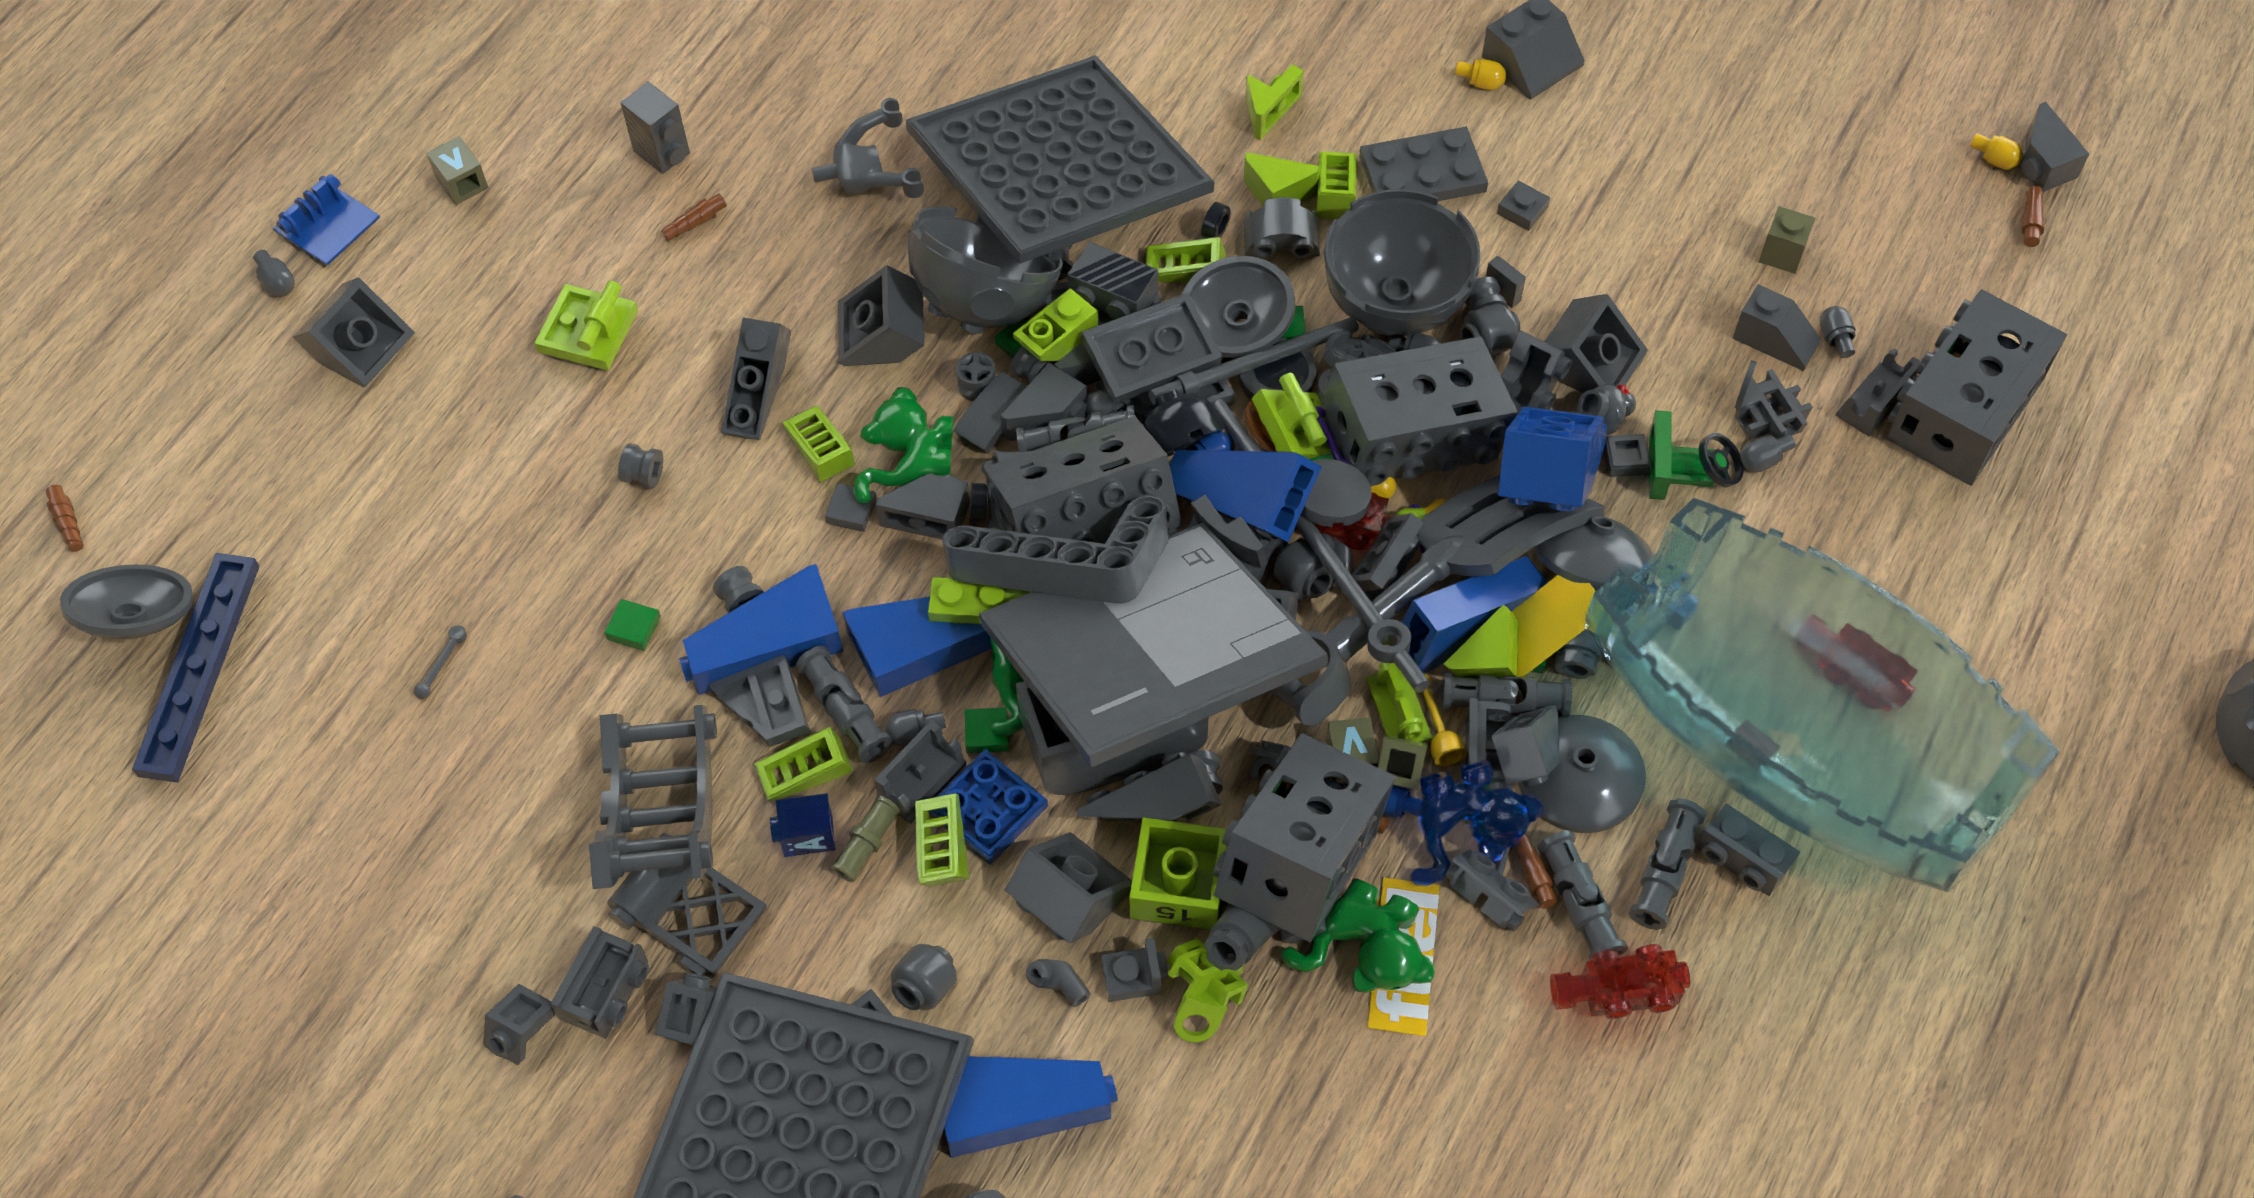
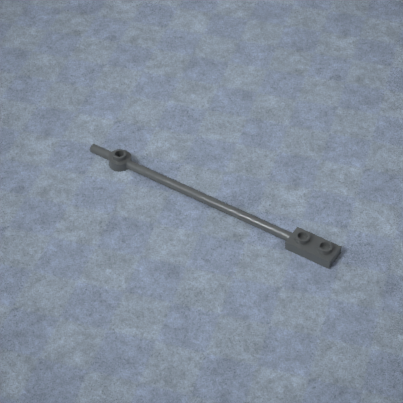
(1381, 631)

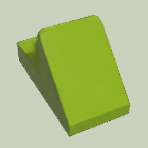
(1269, 103)

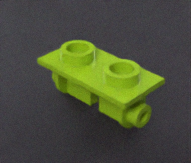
(1397, 704)

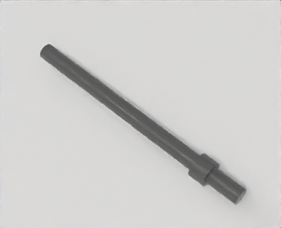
(1191, 382)

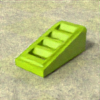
(1335, 187)
(1201, 250)
(830, 463)
(808, 778)
(926, 857)

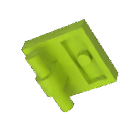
(587, 325)
(1292, 418)

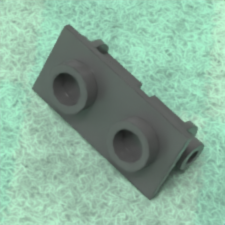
(1477, 875)

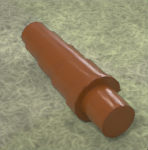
(693, 217)
(2033, 217)
(63, 515)
(1535, 873)

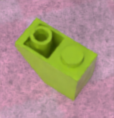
(1057, 327)

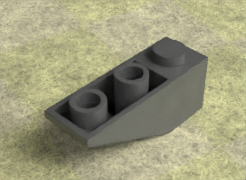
(755, 377)
(1171, 793)

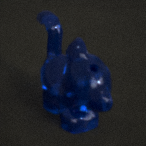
(1494, 816)

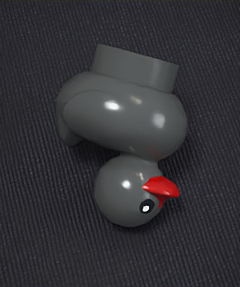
(1608, 402)

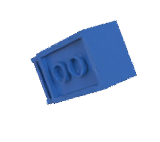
(1551, 457)

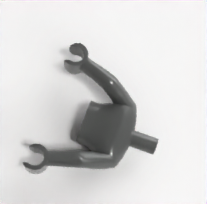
(859, 166)

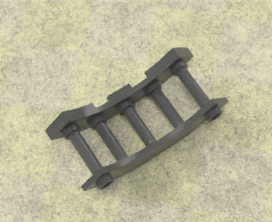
(611, 850)

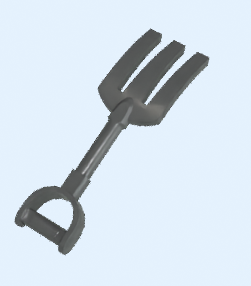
(1463, 536)

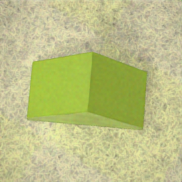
(1278, 177)
(1490, 649)

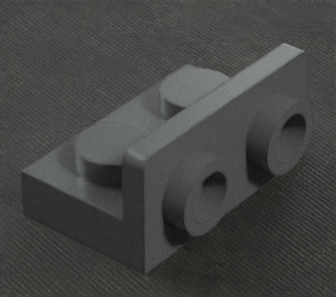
(1388, 554)
(1746, 850)

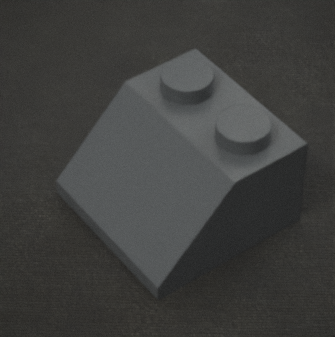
(1533, 46)
(881, 320)
(354, 333)
(1598, 342)
(1067, 886)

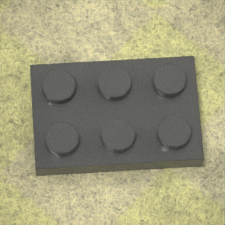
(1429, 163)
(1151, 347)

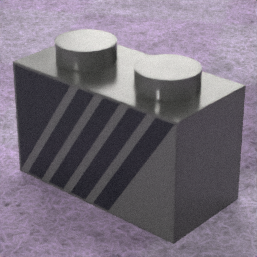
(655, 127)
(1113, 281)

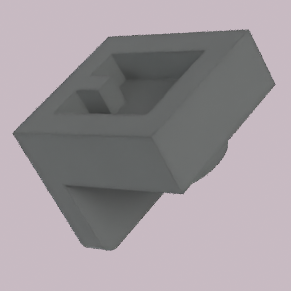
(1134, 972)
(685, 1007)
(515, 1022)

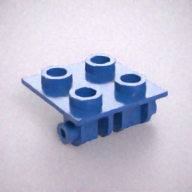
(325, 220)

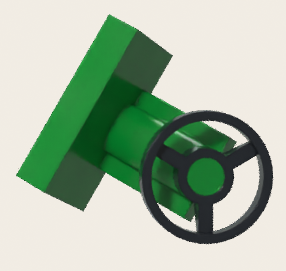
(1687, 464)

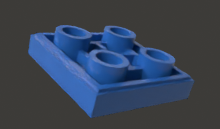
(993, 805)

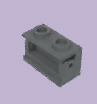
(600, 983)

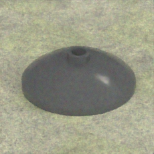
(1243, 290)
(1594, 552)
(126, 601)
(1592, 794)

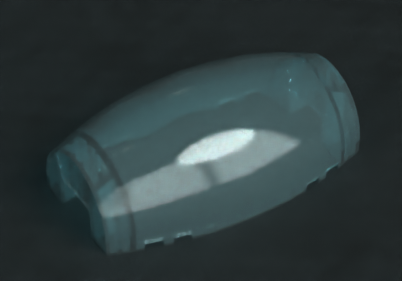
(1874, 709)

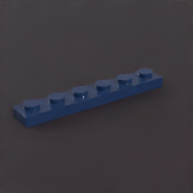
(196, 668)

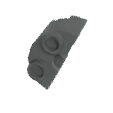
(1281, 226)
(1534, 372)

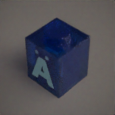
(803, 825)

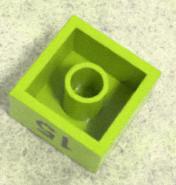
(1175, 874)

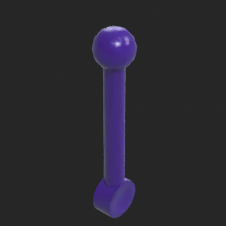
(1330, 440)

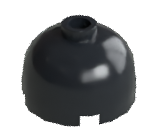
(1181, 420)

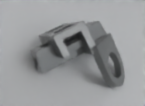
(1765, 412)

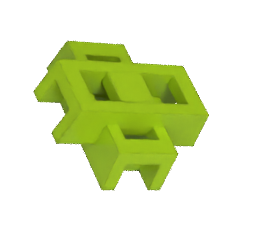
(1207, 990)

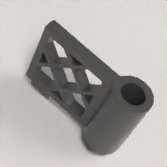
(651, 893)

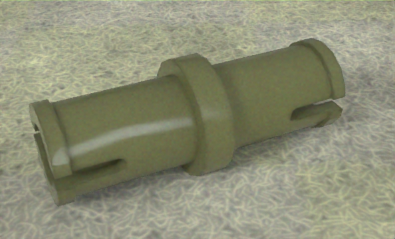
(865, 838)

